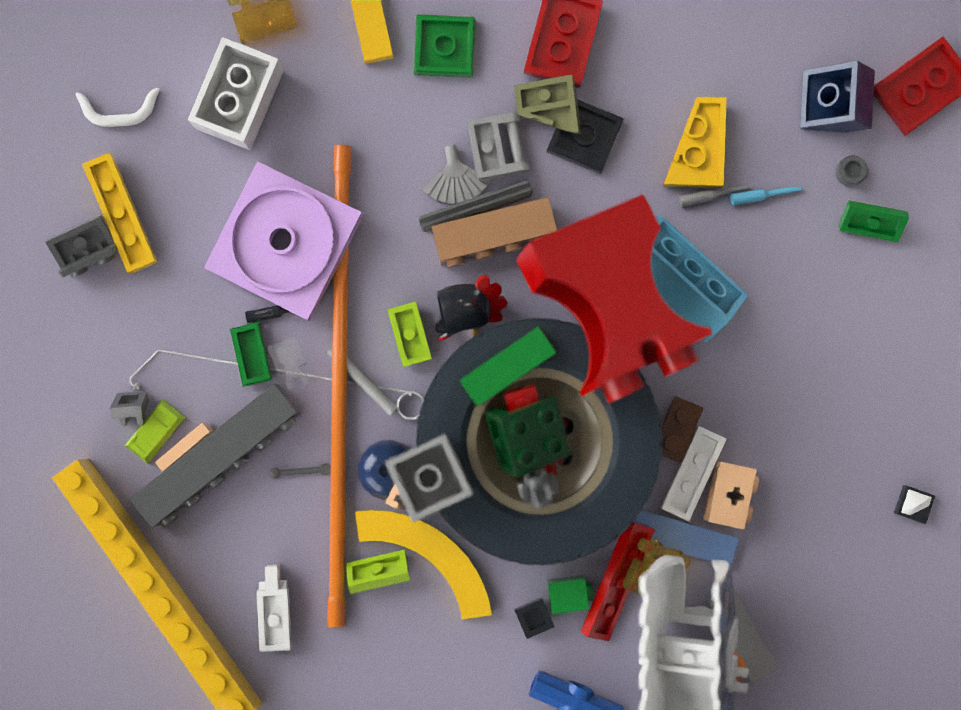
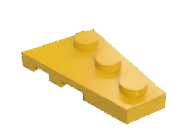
(701, 148)

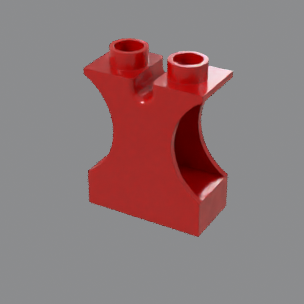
(607, 283)

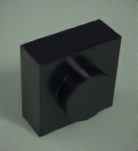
(534, 618)

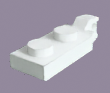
(274, 612)

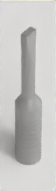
(707, 196)

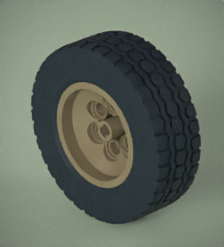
(610, 445)

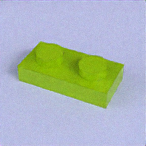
(409, 334)
(377, 571)

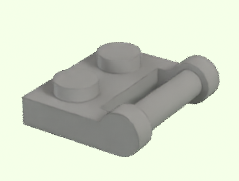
(488, 148)

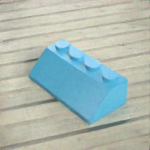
(692, 281)

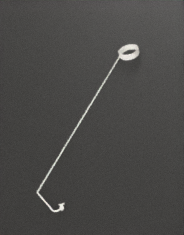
(137, 385)

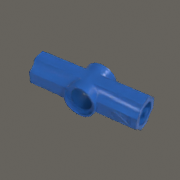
(568, 695)

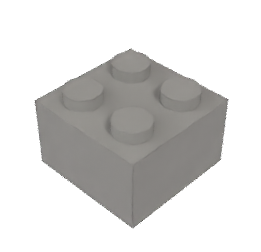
(429, 477)

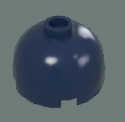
(373, 470)

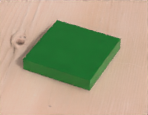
(444, 46)

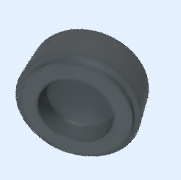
(851, 171)

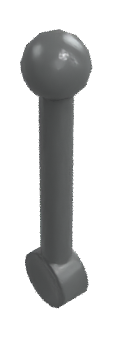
(324, 469)

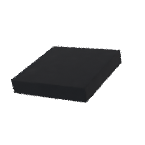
(593, 144)

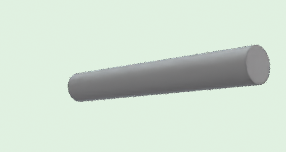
(369, 387)

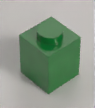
(569, 594)

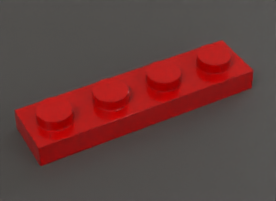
(610, 593)

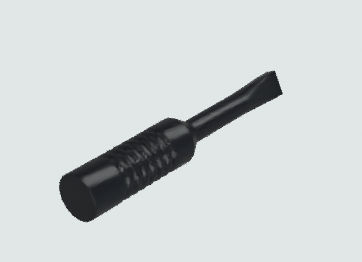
(265, 313)

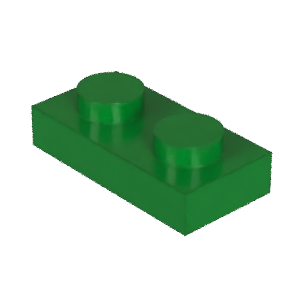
(873, 221)

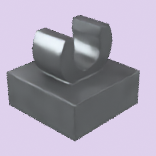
(130, 405)

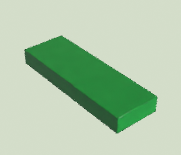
(507, 366)

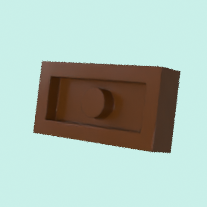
(679, 428)

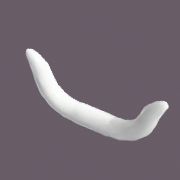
(122, 119)

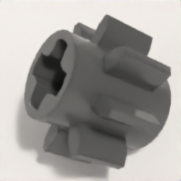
(538, 488)

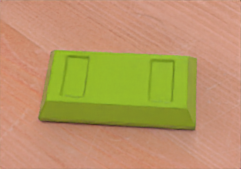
(155, 431)

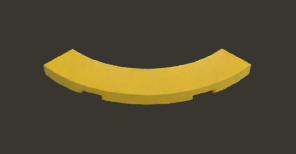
(436, 548)

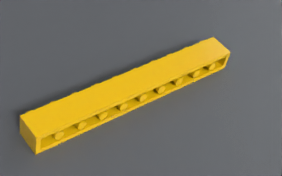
(155, 587)

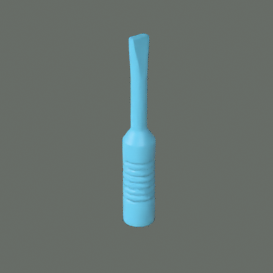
(758, 195)

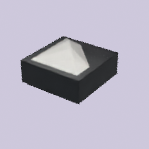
(914, 504)

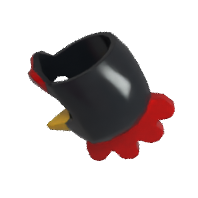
(469, 307)

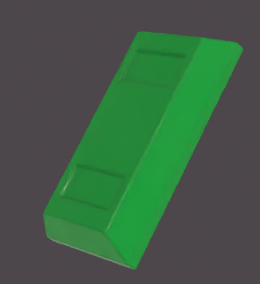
(251, 354)

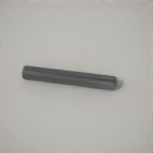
(477, 205)

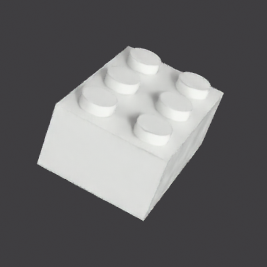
(236, 93)

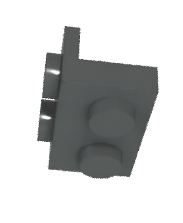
(82, 246)

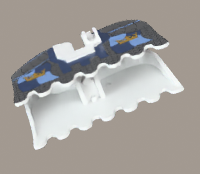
(680, 670)

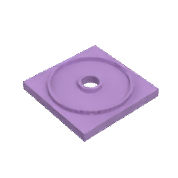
(319, 238)

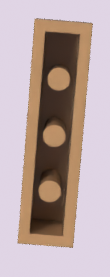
(493, 231)

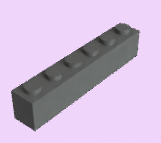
(214, 456)

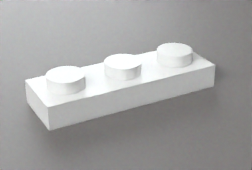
(693, 473)

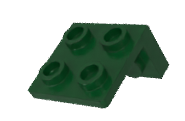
(528, 436)

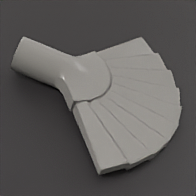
(455, 181)

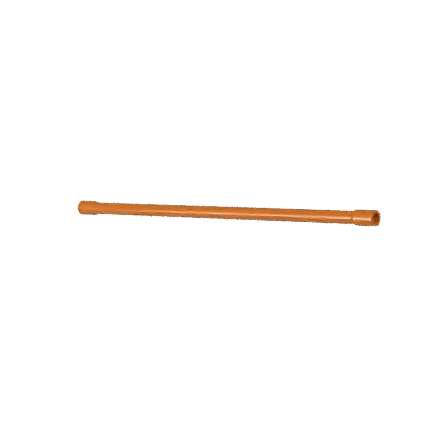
(336, 601)

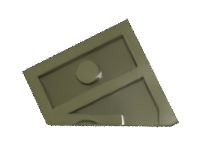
(550, 102)

